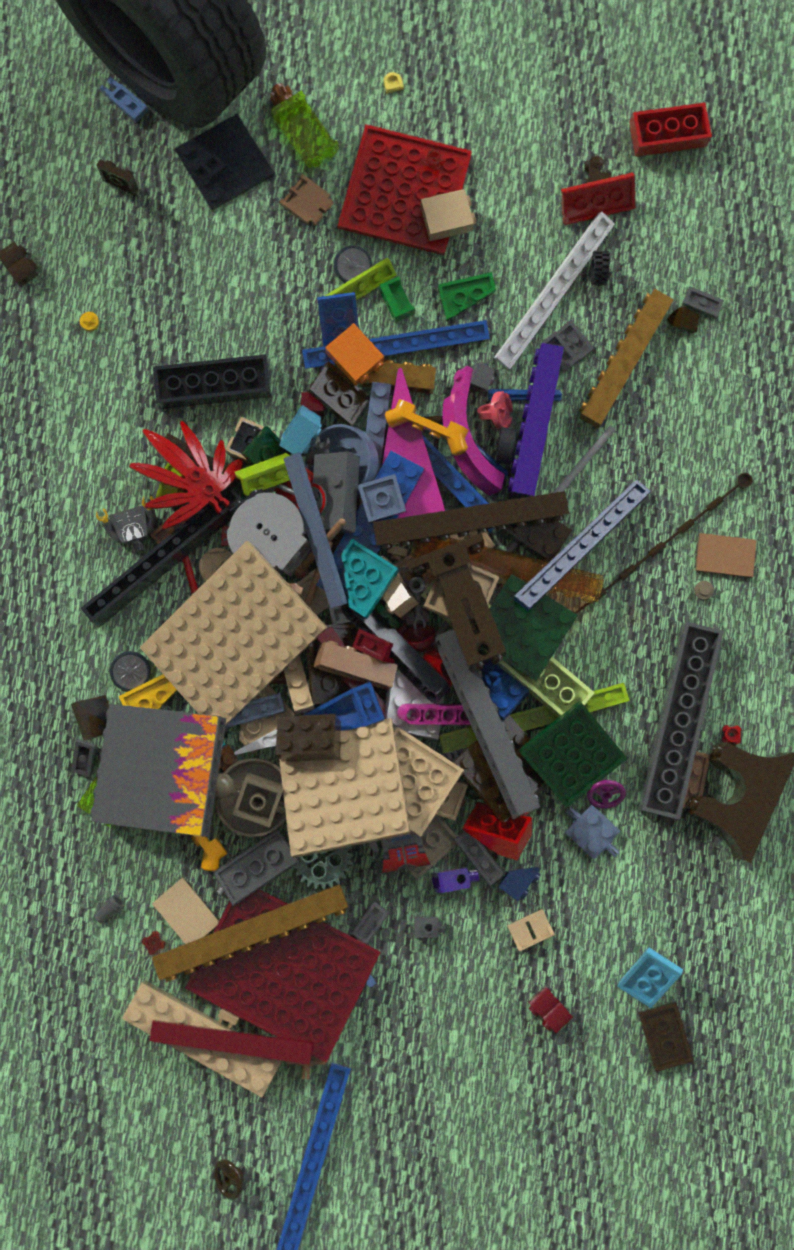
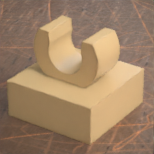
(227, 1016)

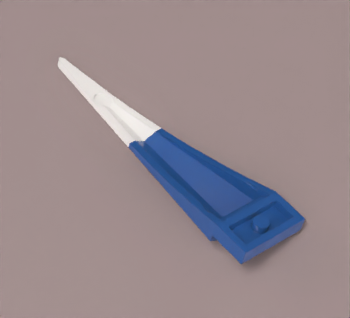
(354, 709)

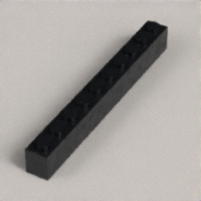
(159, 560)

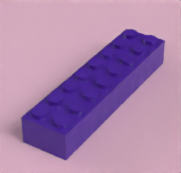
(536, 422)

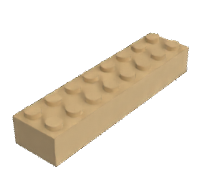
(156, 1004)

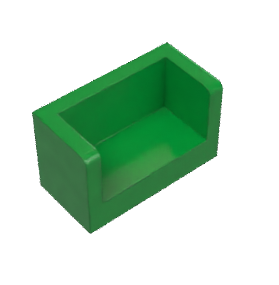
(396, 299)

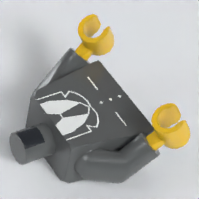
(130, 525)

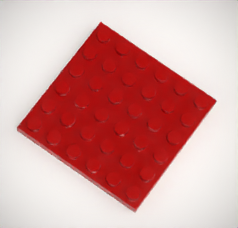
(391, 182)

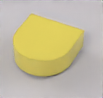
(393, 82)

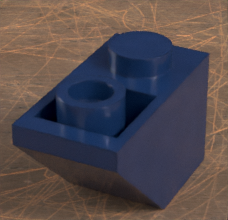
(518, 880)

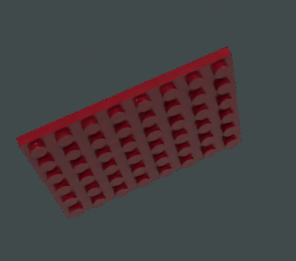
(290, 986)

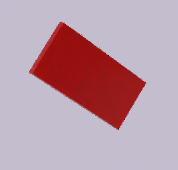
(605, 196)

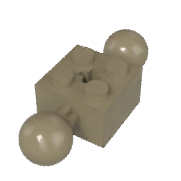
(247, 804)

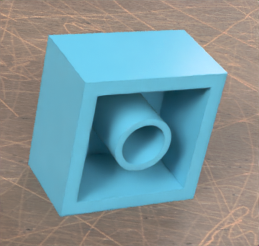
(300, 431)

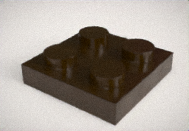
(117, 177)

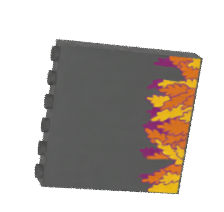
(158, 770)

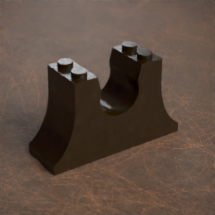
(756, 793)

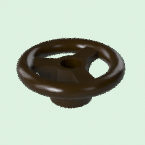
(231, 1175)

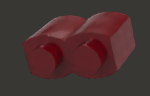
(550, 1009)

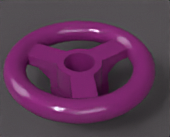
(606, 789)

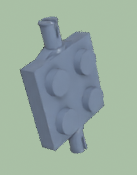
(592, 831)

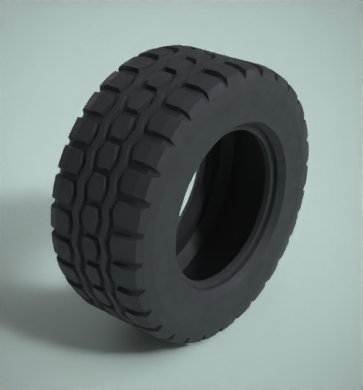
(175, 53)

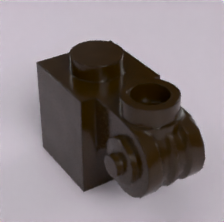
(593, 170)

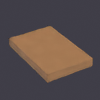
(725, 555)

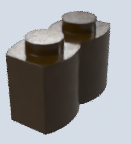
(17, 264)

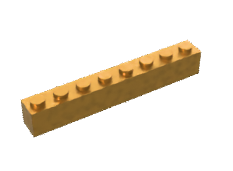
(626, 358)

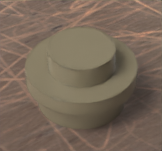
(704, 590)

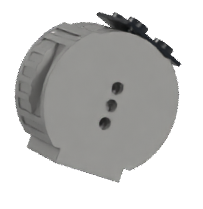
(272, 527)

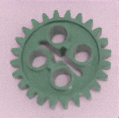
(332, 872)

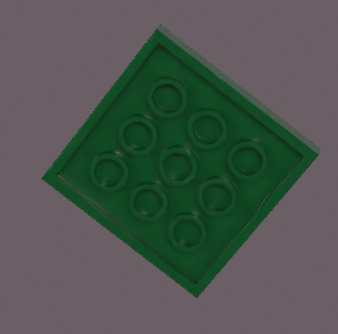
(532, 635)
(573, 754)

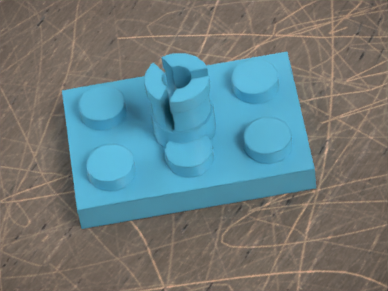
(650, 977)

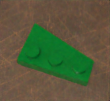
(464, 293)

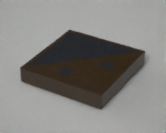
(91, 716)

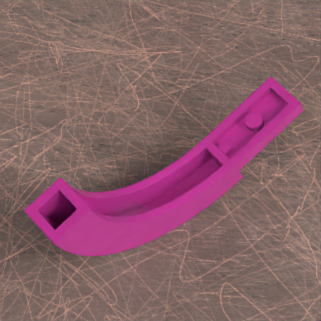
(471, 462)

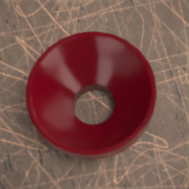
(420, 637)

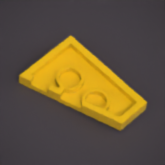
(150, 694)

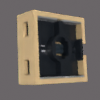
(245, 433)

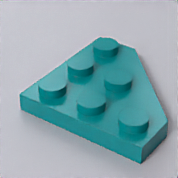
(365, 577)

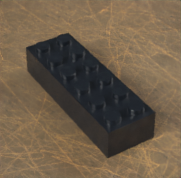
(212, 381)

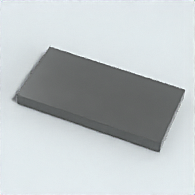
(256, 867)

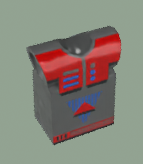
(403, 851)

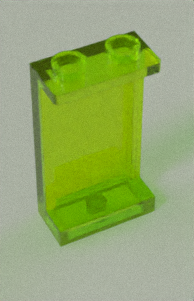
(304, 130)

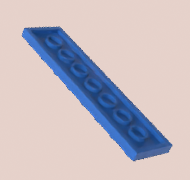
(407, 476)

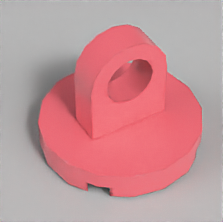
(497, 410)

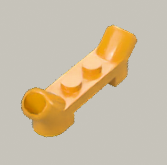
(454, 434)
(212, 852)

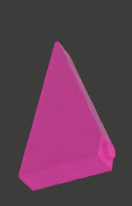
(410, 445)

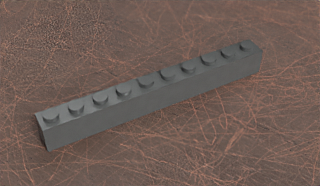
(488, 728)

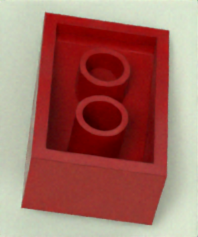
(503, 838)

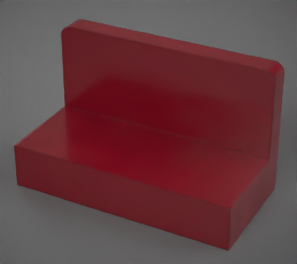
(373, 646)

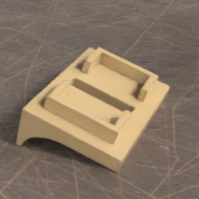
(539, 926)

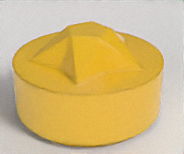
(89, 321)

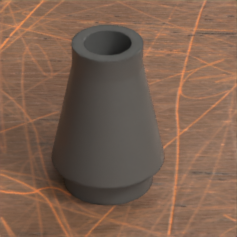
(110, 908)

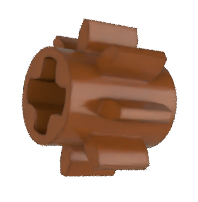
(280, 93)

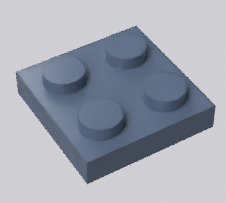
(382, 498)

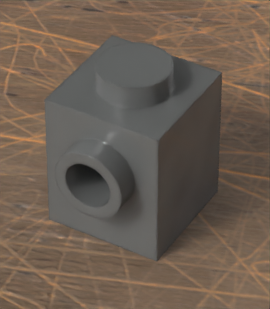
(481, 377)
(427, 926)

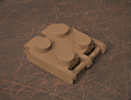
(307, 201)

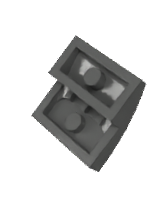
(575, 340)

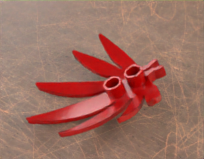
(200, 482)

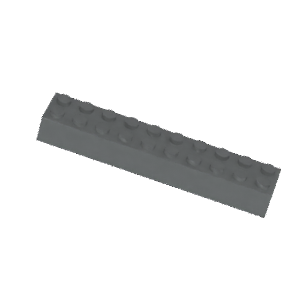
(680, 720)

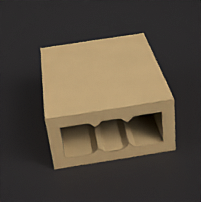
(447, 214)

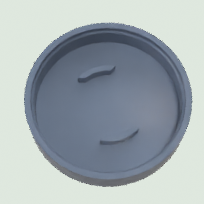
(353, 440)

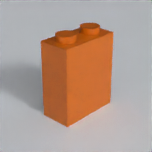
(355, 355)

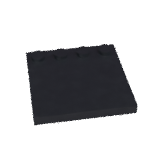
(237, 150)

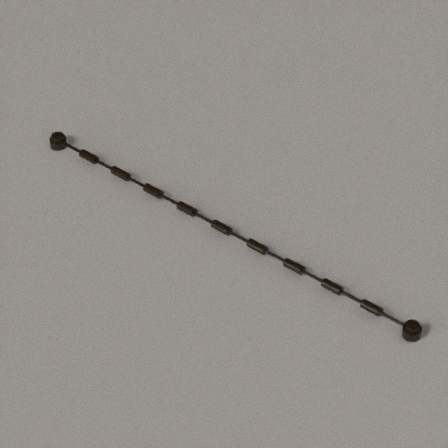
(743, 481)

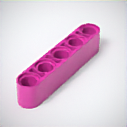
(435, 714)

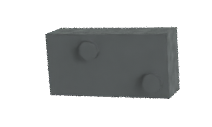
(339, 478)

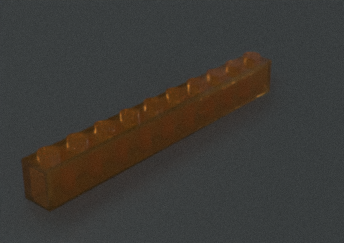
(504, 563)

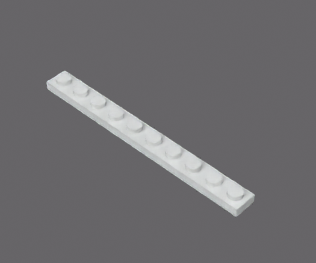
(554, 291)

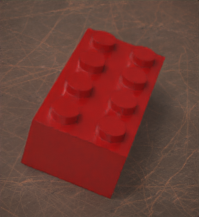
(670, 129)

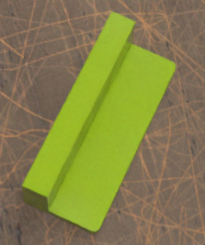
(263, 474)

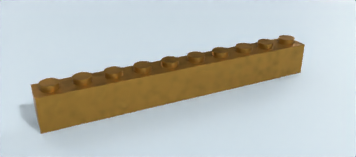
(250, 932)

